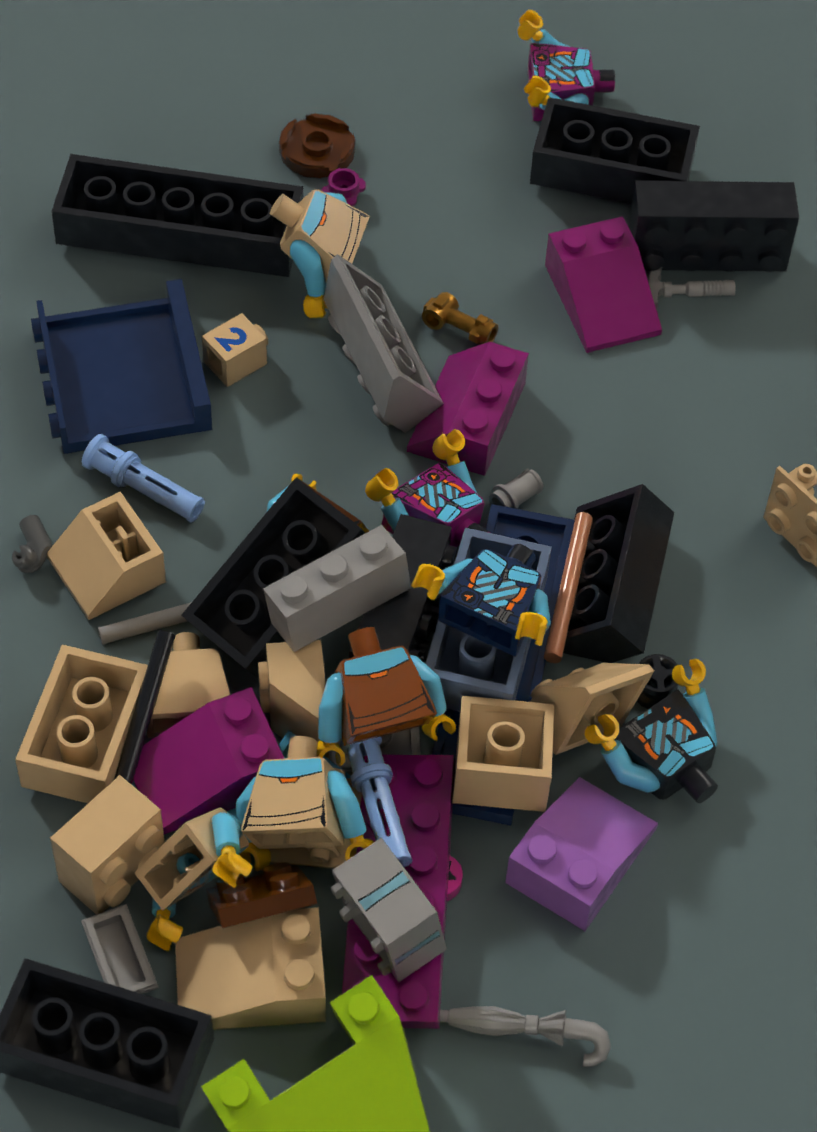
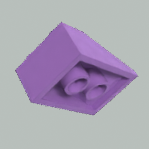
(578, 852)

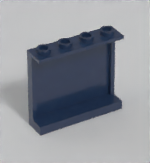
(123, 372)

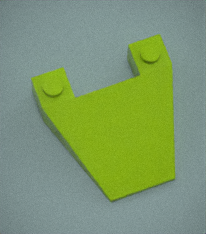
(357, 1091)

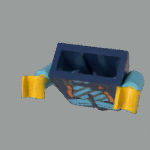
(491, 597)

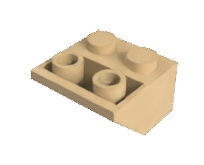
(107, 556)

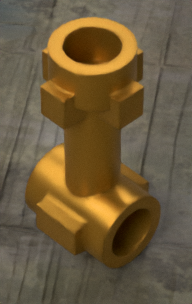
(445, 310)

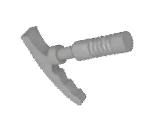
(690, 289)

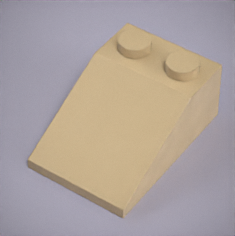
(255, 971)

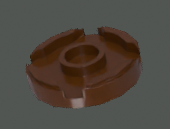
(316, 145)

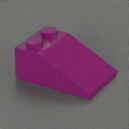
(602, 284)
(206, 759)

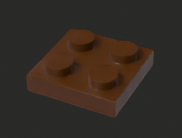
(260, 896)

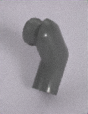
(38, 544)

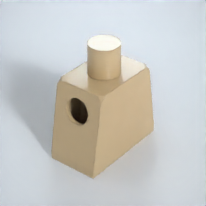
(189, 682)

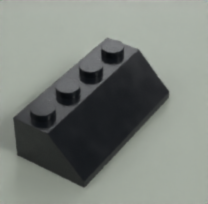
(619, 575)

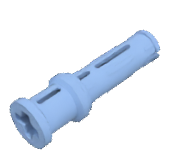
(126, 469)
(376, 777)

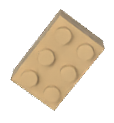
(80, 724)

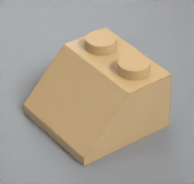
(292, 688)
(588, 694)
(504, 754)

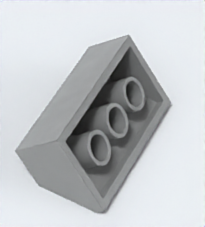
(379, 347)

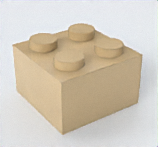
(107, 844)

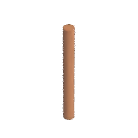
(568, 588)

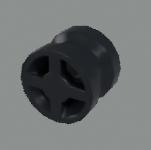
(661, 677)

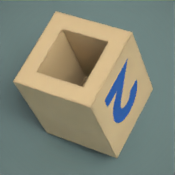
(235, 349)

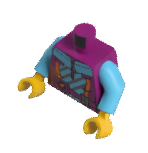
(559, 69)
(436, 495)

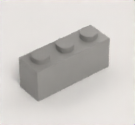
(337, 588)

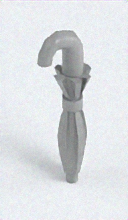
(556, 1027)

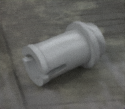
(517, 490)

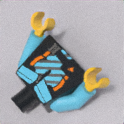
(666, 744)

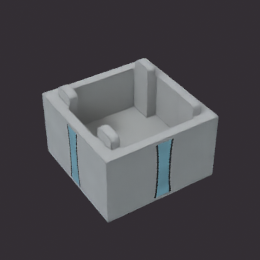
(389, 910)

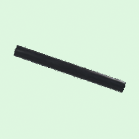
(145, 705)

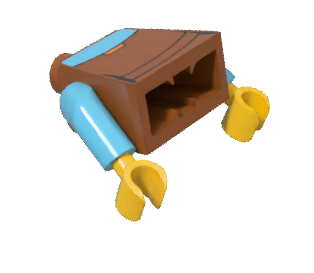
(378, 696)

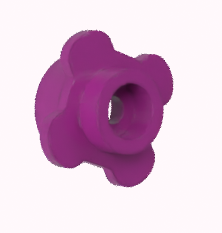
(345, 182)

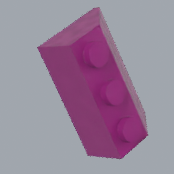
(478, 400)

